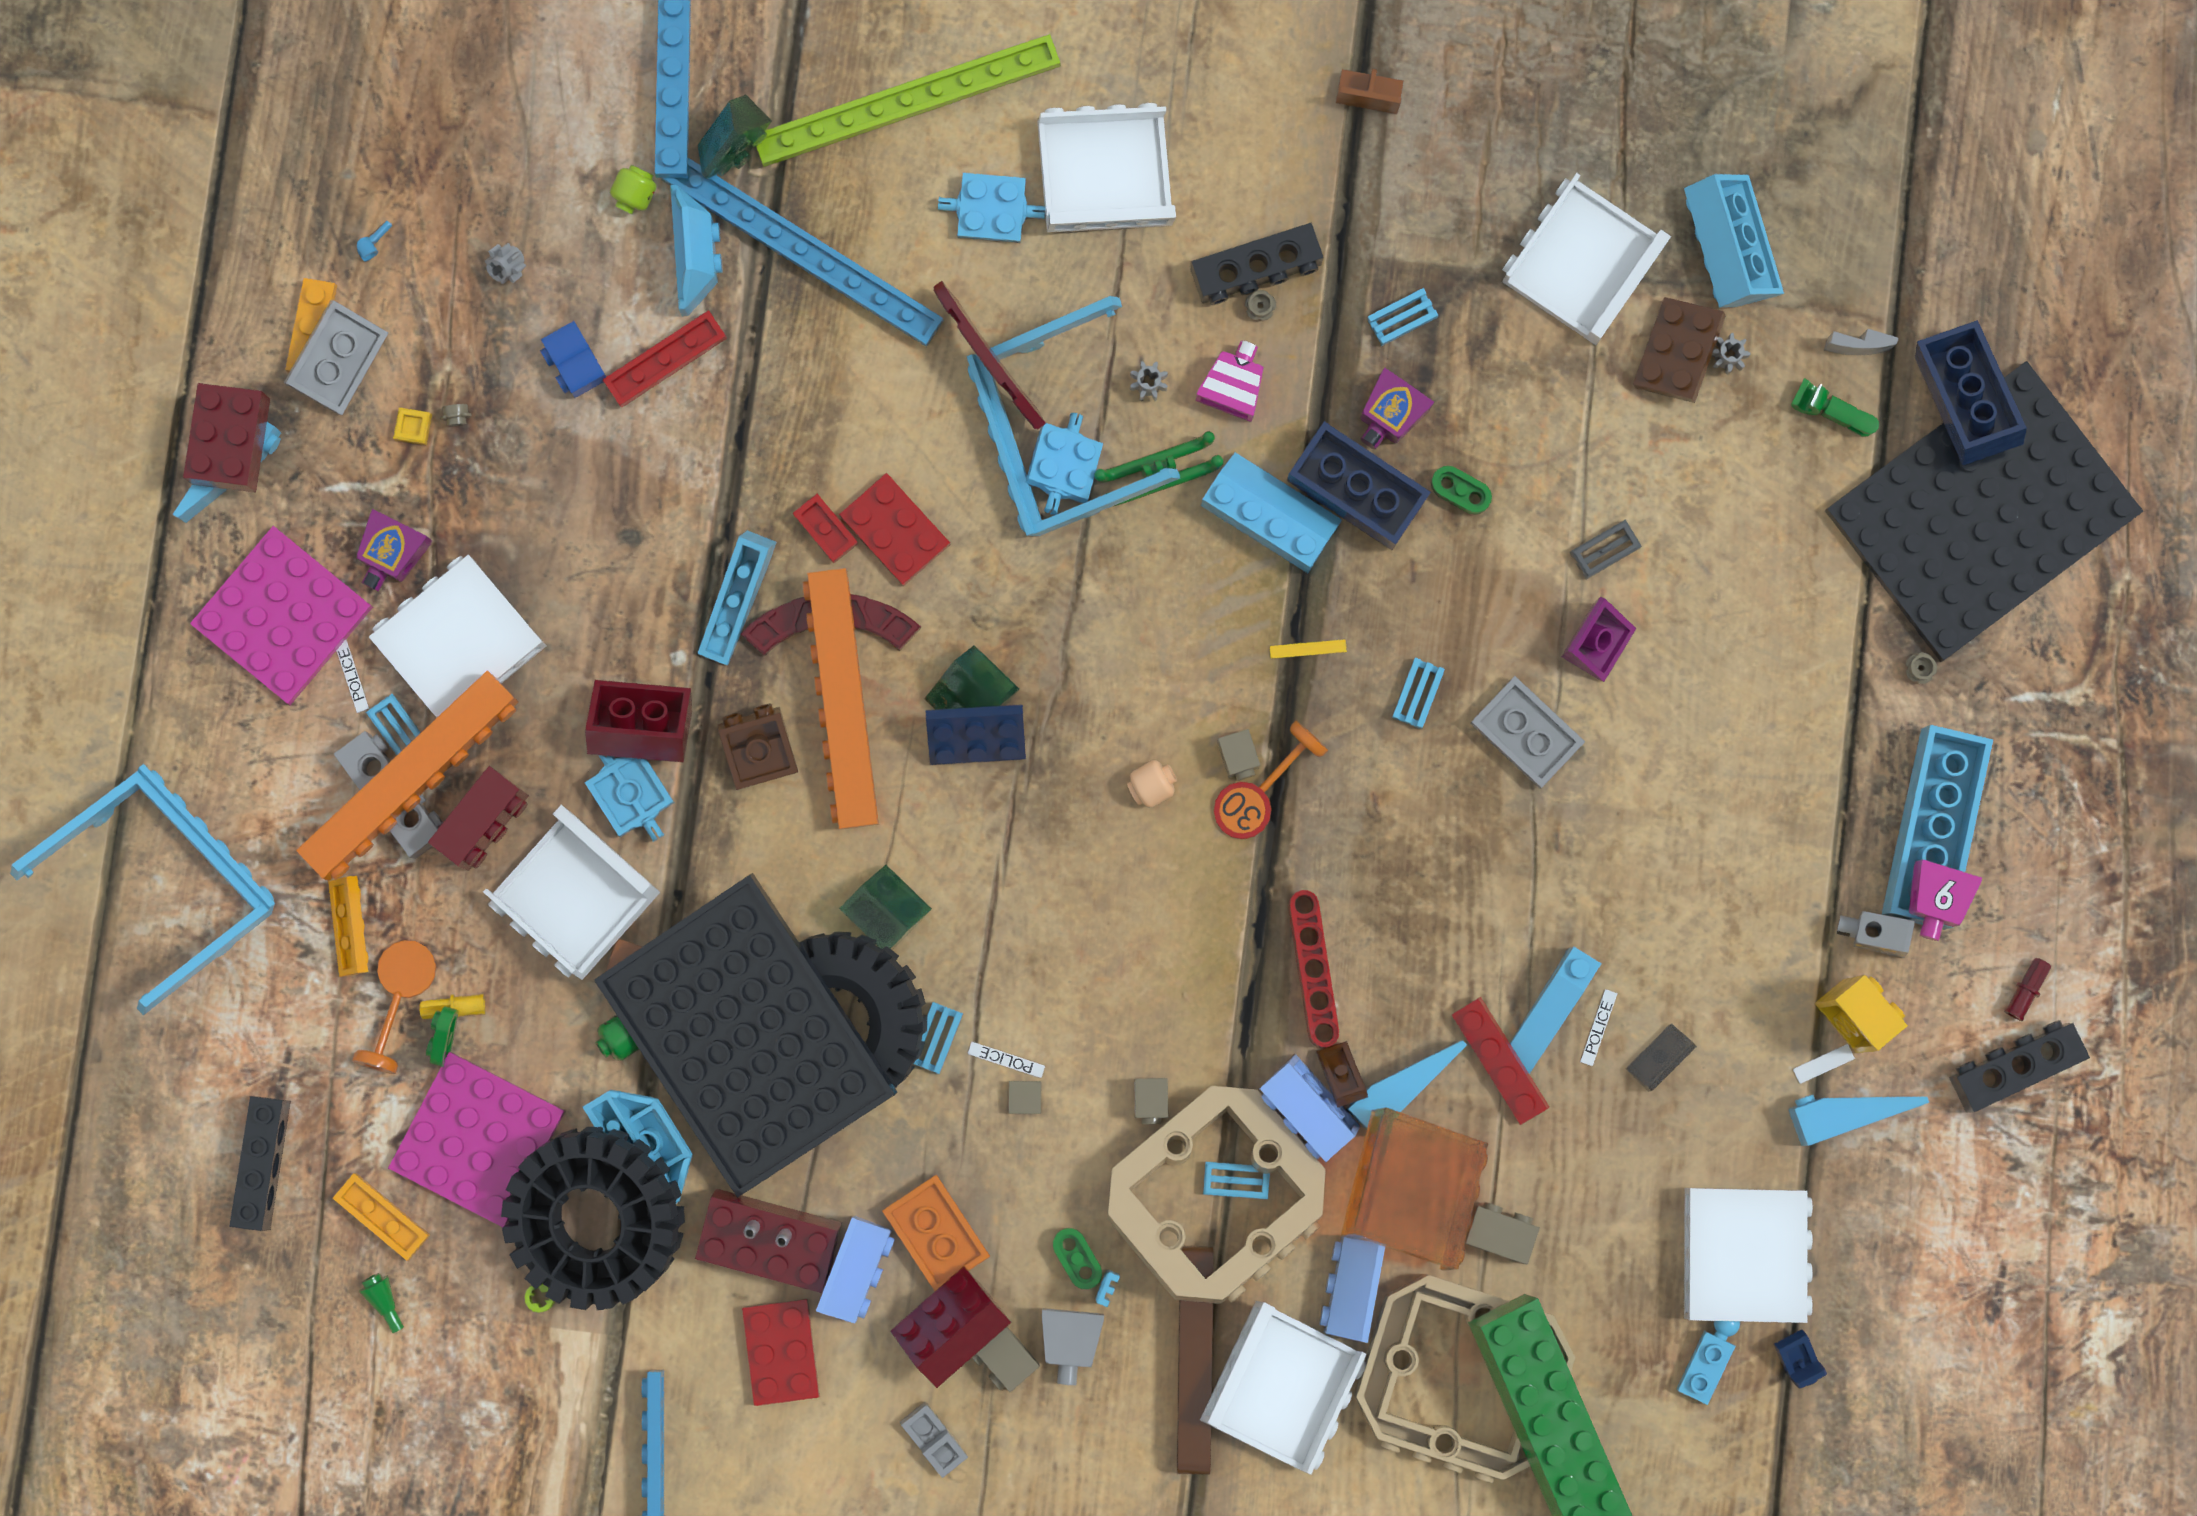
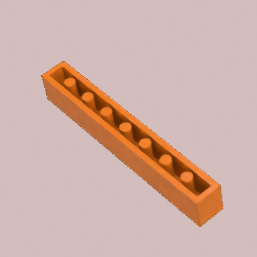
(842, 699)
(408, 776)

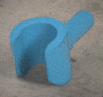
(366, 246)

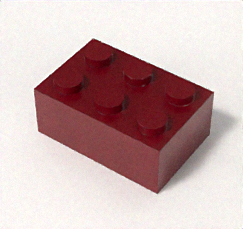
(226, 437)
(638, 721)
(479, 819)
(950, 1327)

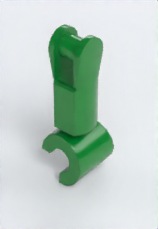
(1813, 399)

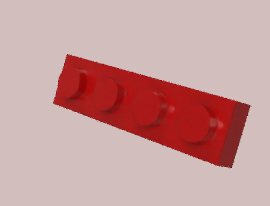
(664, 359)
(1500, 1061)

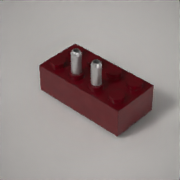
(768, 1240)

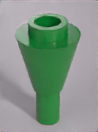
(379, 1294)

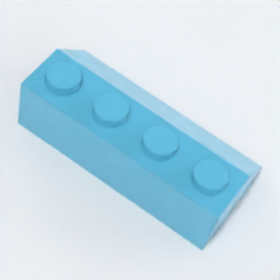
(1733, 240)
(1270, 512)

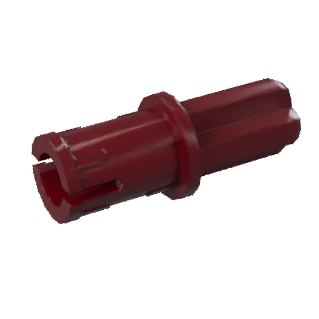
(2028, 989)

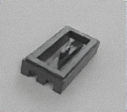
(1582, 562)

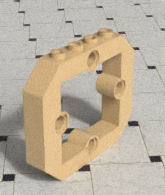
(1265, 1130)
(1380, 1375)

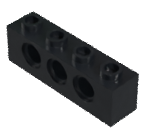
(1299, 240)
(2067, 1052)
(260, 1163)

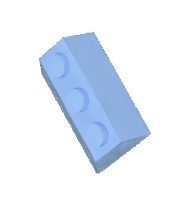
(1309, 1109)
(855, 1270)
(1352, 1288)

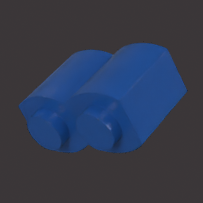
(573, 359)

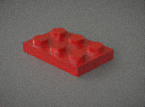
(894, 529)
(780, 1352)

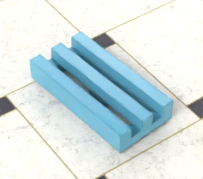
(1425, 305)
(1428, 667)
(382, 706)
(945, 1013)
(1208, 1178)
(1105, 1287)

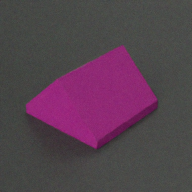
(1599, 640)

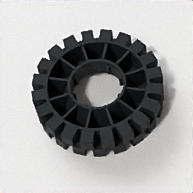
(883, 989)
(625, 1177)

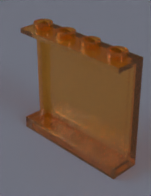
(1415, 1188)

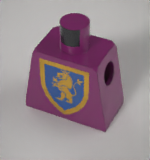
(1392, 410)
(389, 549)

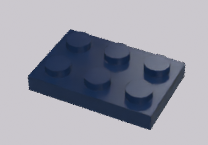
(975, 734)

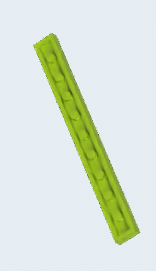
(908, 100)

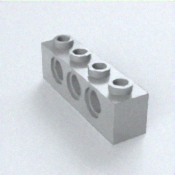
(355, 758)

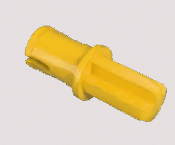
(465, 1005)

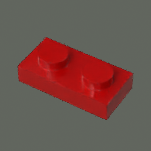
(825, 528)

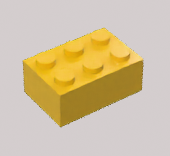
(1862, 1013)

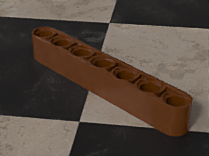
(1195, 1373)

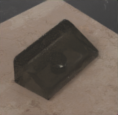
(1660, 1057)

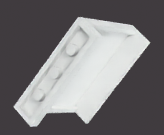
(1105, 168)
(1583, 260)
(455, 635)
(572, 895)
(1747, 1255)
(1284, 1388)

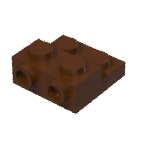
(757, 746)

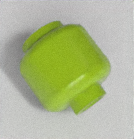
(633, 189)

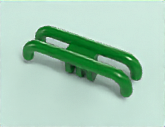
(1165, 459)

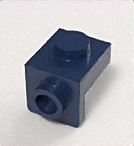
(1799, 1359)

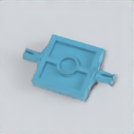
(991, 207)
(1064, 463)
(630, 794)

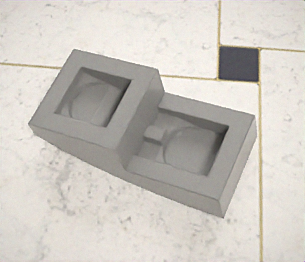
(1869, 343)
(933, 1439)

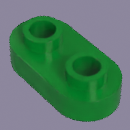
(1462, 487)
(441, 1044)
(1077, 1258)

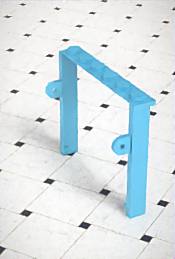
(1001, 432)
(197, 833)

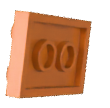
(935, 1232)

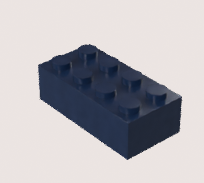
(1970, 392)
(1358, 486)

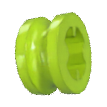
(536, 1307)

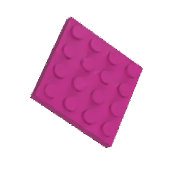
(281, 615)
(473, 1136)

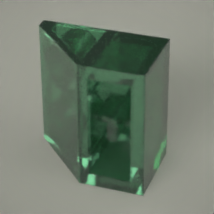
(732, 137)
(972, 683)
(885, 908)

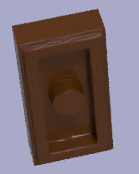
(1342, 1074)

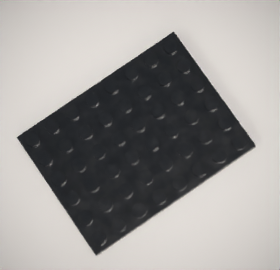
(1984, 535)
(745, 1035)

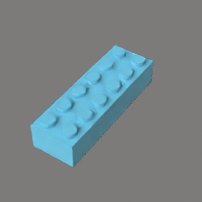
(1937, 810)

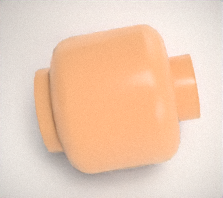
(1152, 783)

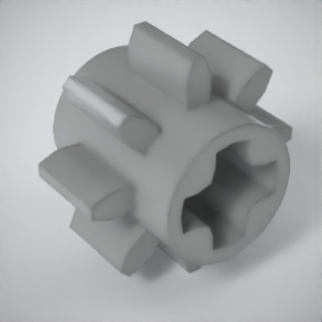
(505, 263)
(1730, 344)
(1144, 388)

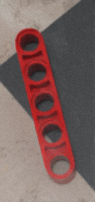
(1318, 953)

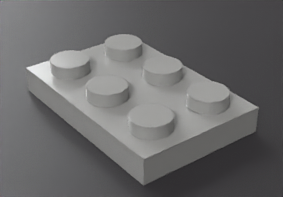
(336, 357)
(1527, 732)

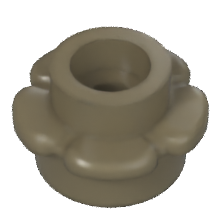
(1254, 299)
(455, 414)
(1924, 660)

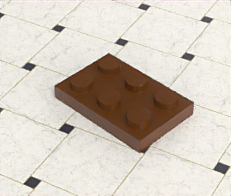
(1679, 349)

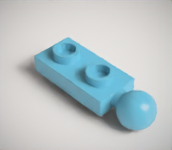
(1708, 1362)

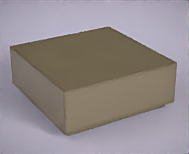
(1024, 1097)

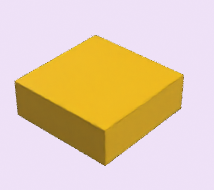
(412, 426)

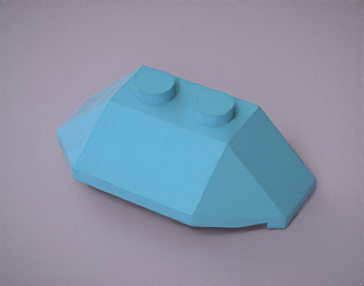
(694, 250)
(643, 1120)

